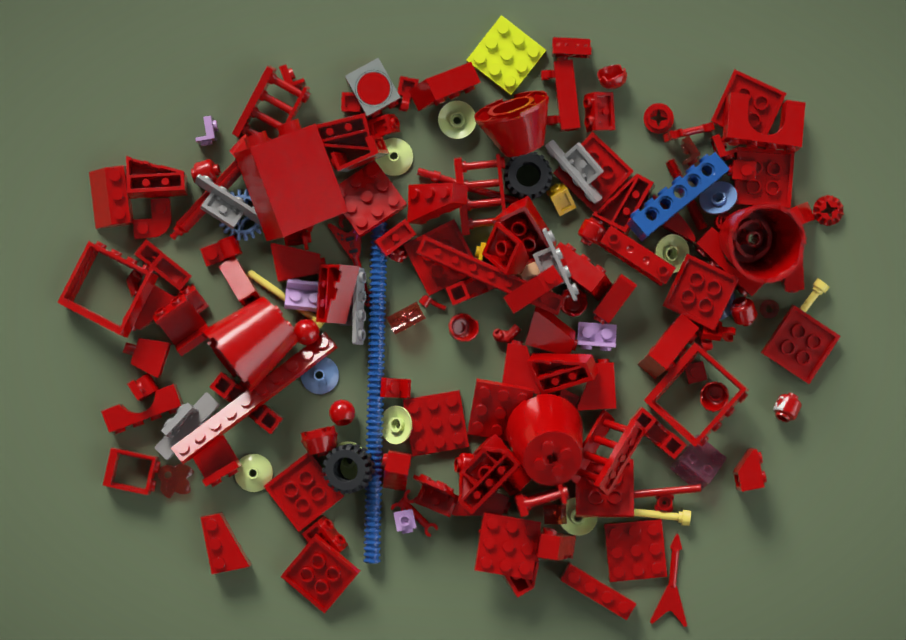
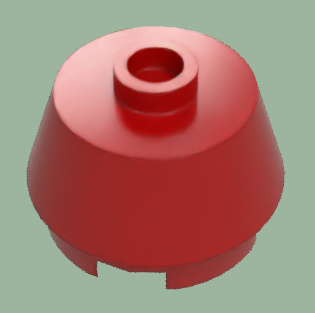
(320, 440)

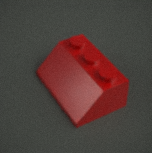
(110, 197)
(526, 224)

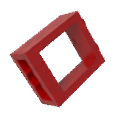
(112, 465)

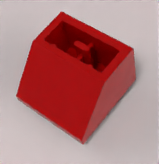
(748, 471)

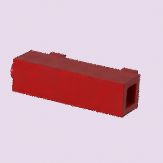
(565, 93)

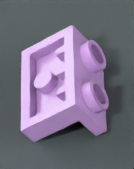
(301, 295)
(596, 335)

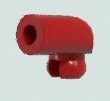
(132, 282)
(506, 336)

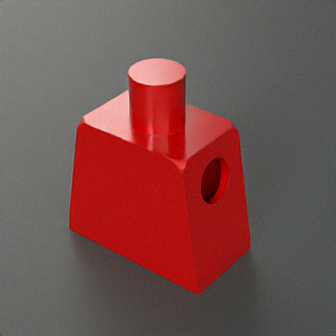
(148, 355)

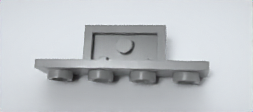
(579, 166)
(224, 205)
(553, 256)
(356, 312)
(184, 422)

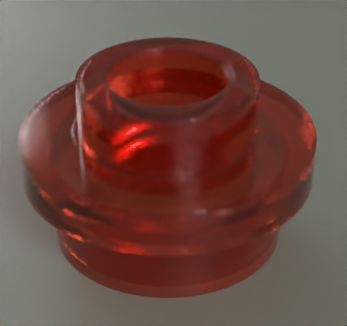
(775, 308)

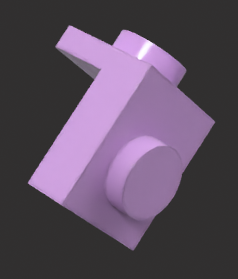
(211, 127)
(405, 521)

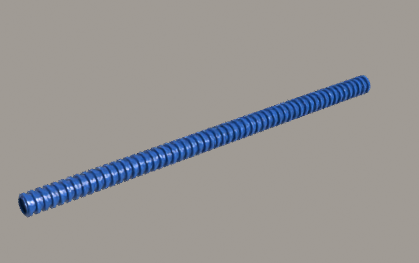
(375, 401)

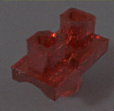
(405, 318)

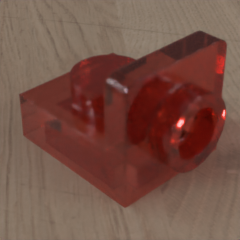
(689, 147)
(555, 514)

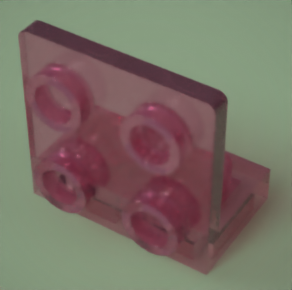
(698, 464)

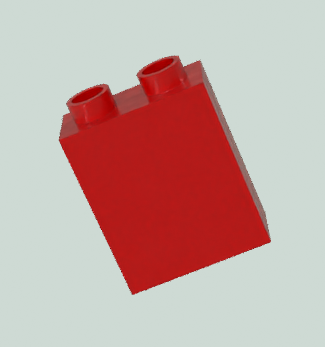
(290, 179)

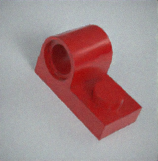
(395, 237)
(221, 251)
(143, 387)

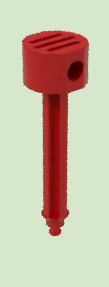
(226, 180)

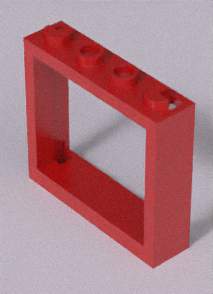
(79, 274)
(673, 374)

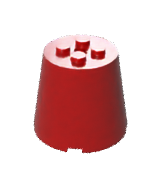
(775, 242)
(251, 341)
(547, 438)

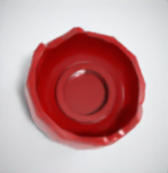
(612, 76)
(576, 307)
(463, 327)
(714, 396)

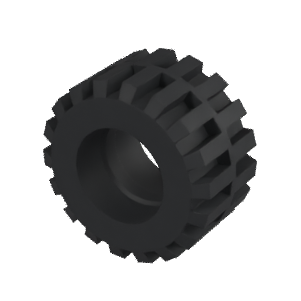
(540, 164)
(334, 474)

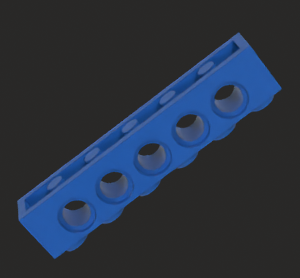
(644, 227)

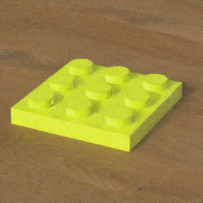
(506, 55)

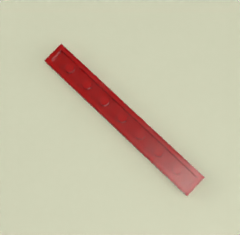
(483, 272)

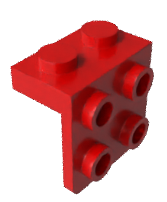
(217, 461)
(435, 495)

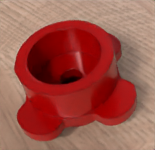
(398, 255)
(666, 507)

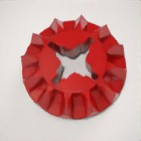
(664, 112)
(824, 218)

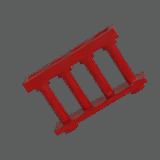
(260, 94)
(460, 168)
(636, 256)
(619, 457)
(525, 502)

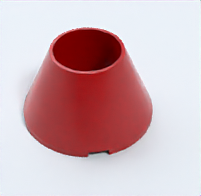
(516, 124)

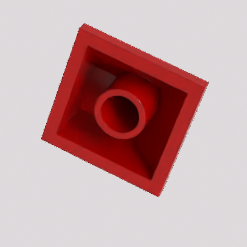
(505, 250)

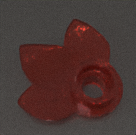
(178, 480)

